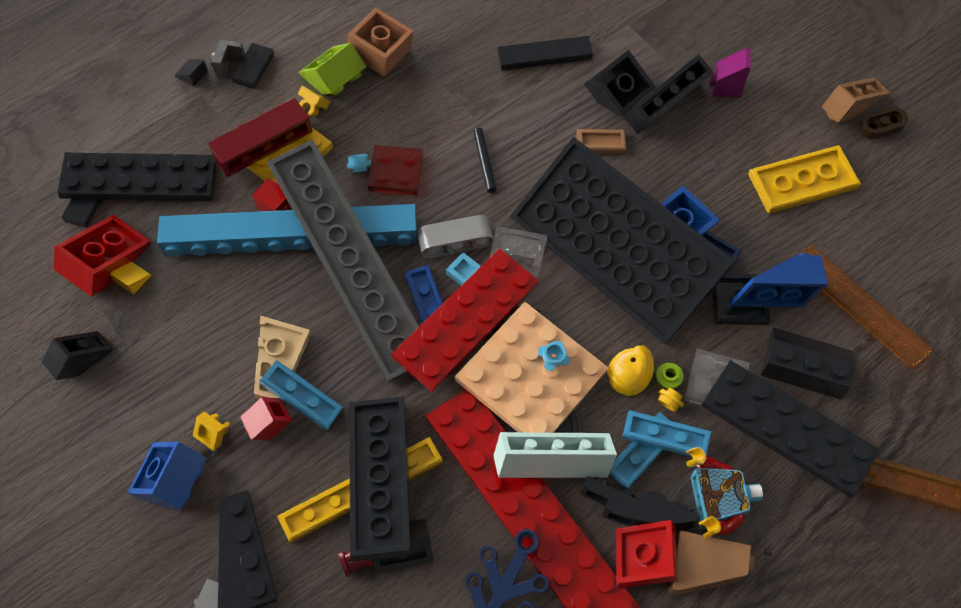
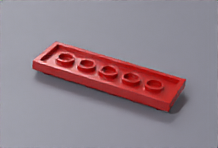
(464, 320)

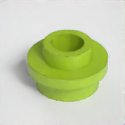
(667, 382)

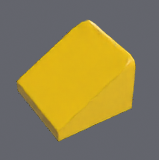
(130, 277)

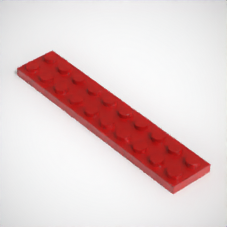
(565, 554)

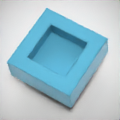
(462, 268)

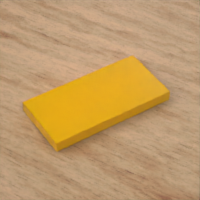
(804, 179)

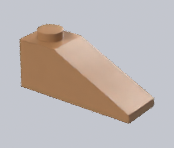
(854, 98)

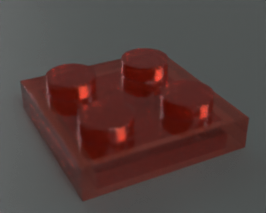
(395, 170)

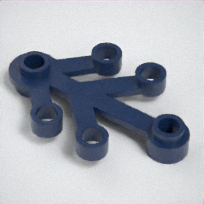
(503, 588)

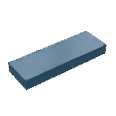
(301, 395)
(664, 433)
(634, 462)

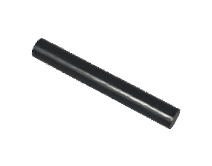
(484, 160)

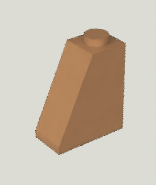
(708, 563)

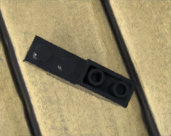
(627, 510)

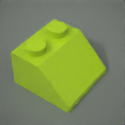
(334, 69)

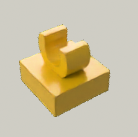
(313, 99)
(209, 430)

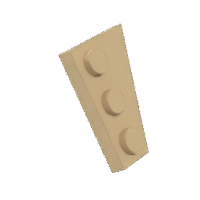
(281, 343)

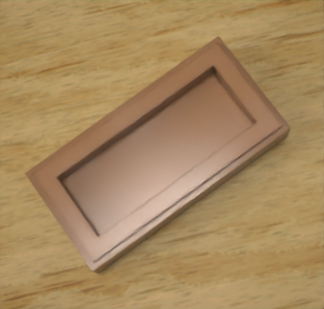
(603, 141)

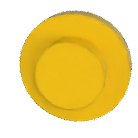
(670, 399)

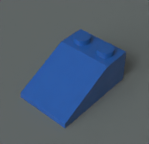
(785, 285)

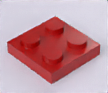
(646, 554)

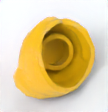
(629, 376)

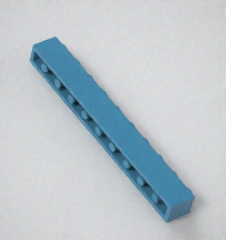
(274, 230)

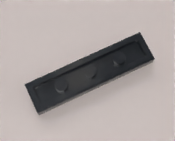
(544, 52)

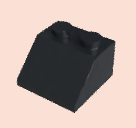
(620, 84)

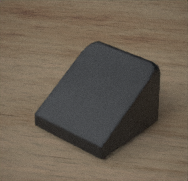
(192, 71)

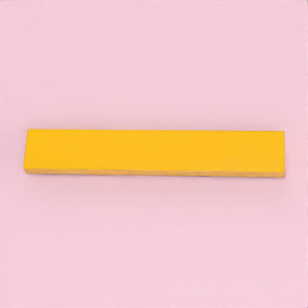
(336, 501)

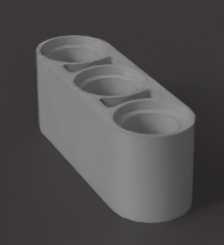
(455, 236)

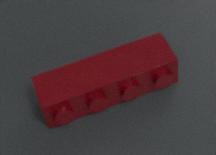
(260, 137)

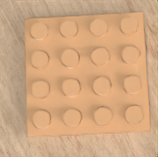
(513, 379)

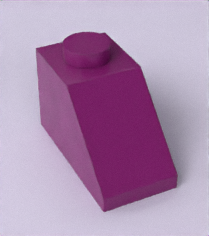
(731, 74)

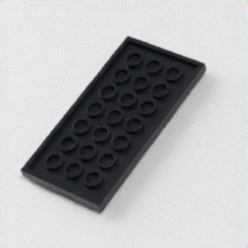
(622, 240)

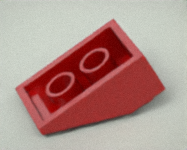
(97, 252)

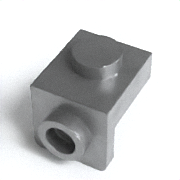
(223, 56)

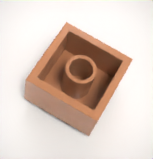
(381, 41)

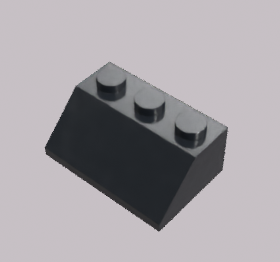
(808, 363)

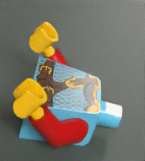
(720, 494)

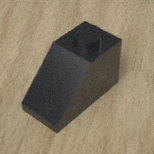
(75, 354)

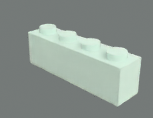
(554, 455)

